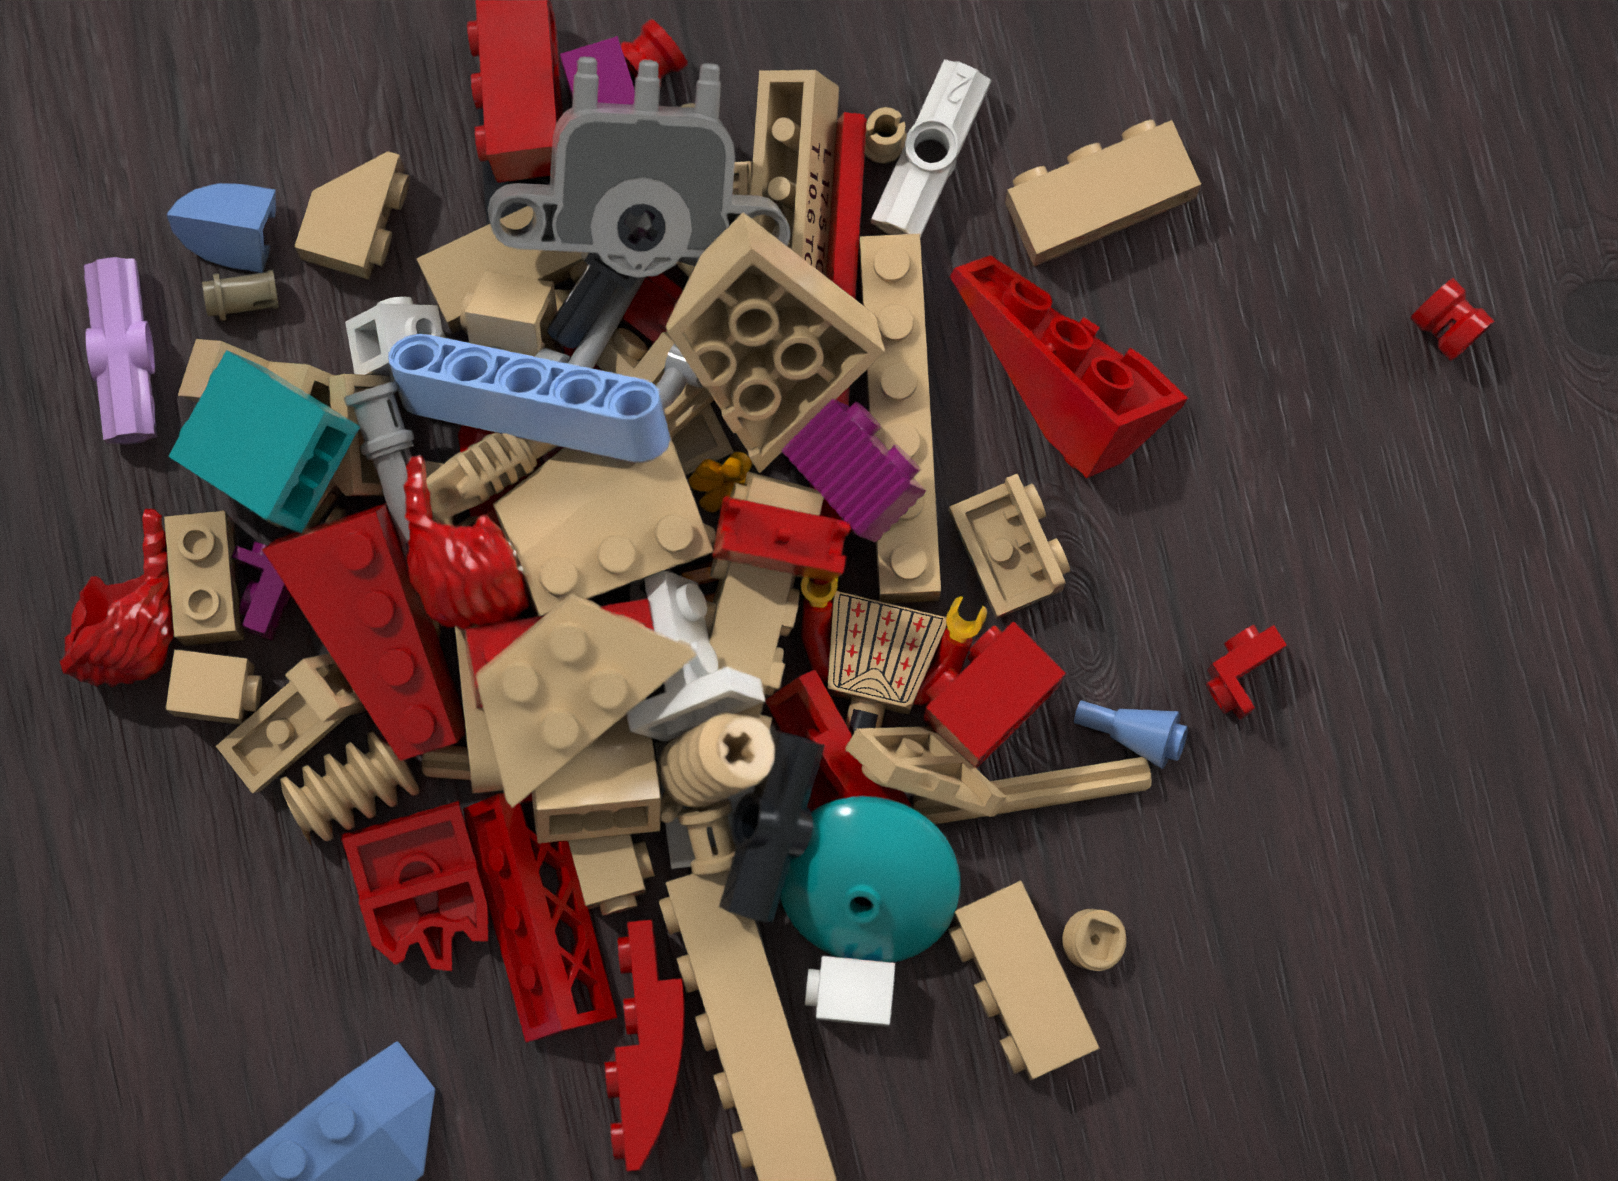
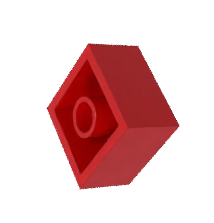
(992, 694)

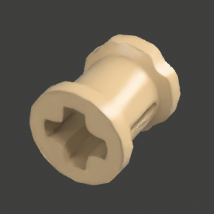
(709, 858)

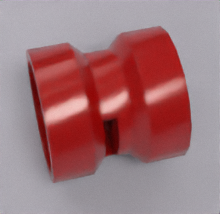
(1441, 309)

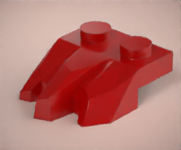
(418, 883)

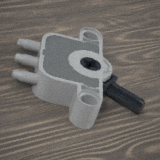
(626, 162)

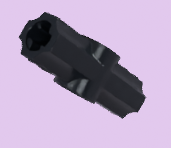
(772, 828)

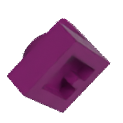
(262, 601)

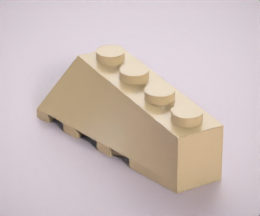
(754, 602)

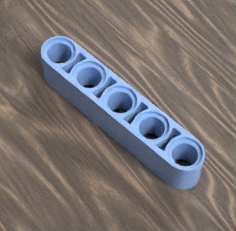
(530, 397)

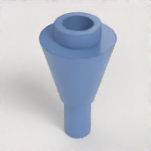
(1148, 733)

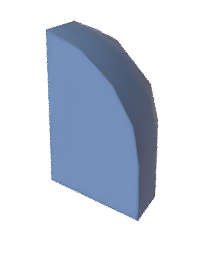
(225, 224)

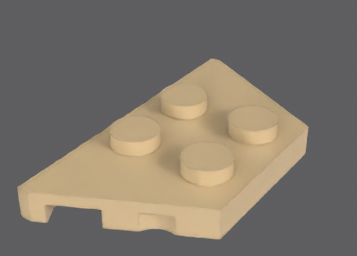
(568, 686)

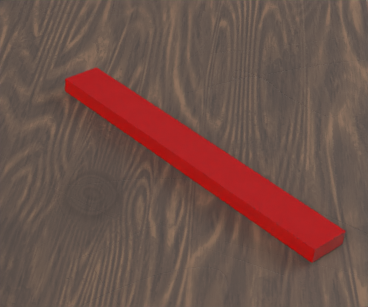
(845, 225)

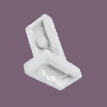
(697, 688)

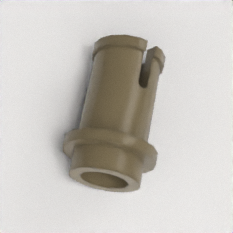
(239, 294)

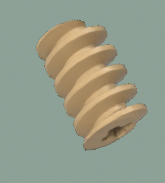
(716, 760)
(348, 788)

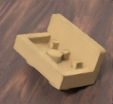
(1010, 546)

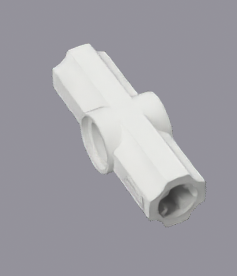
(943, 118)

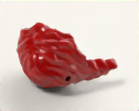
(459, 572)
(124, 627)

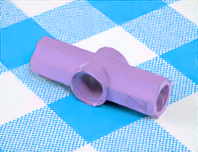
(120, 351)

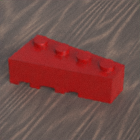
(374, 625)

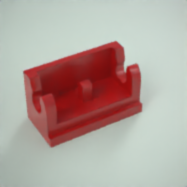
(780, 539)

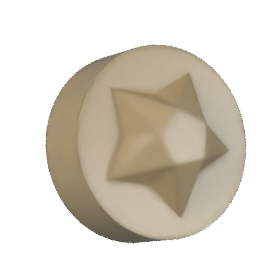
(1094, 939)

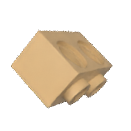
(203, 578)

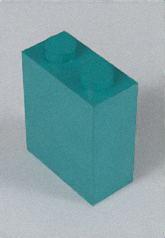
(263, 441)

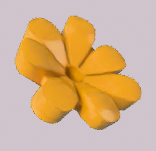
(719, 479)

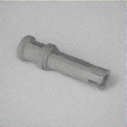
(388, 446)

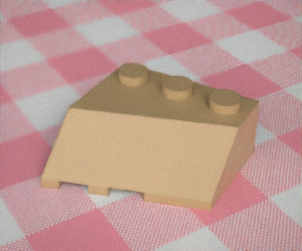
(769, 336)
(599, 524)

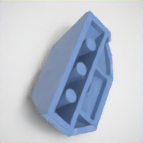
(358, 1130)

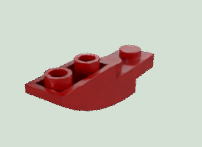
(809, 712)
(646, 1072)

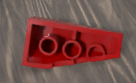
(1076, 386)

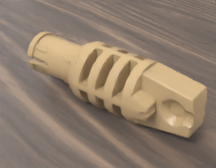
(482, 471)

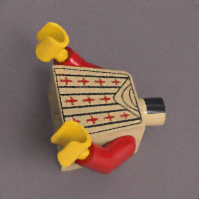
(880, 651)

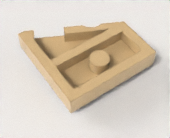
(923, 765)

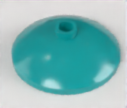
(876, 853)

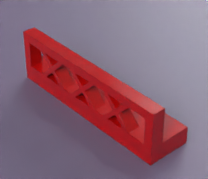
(527, 919)

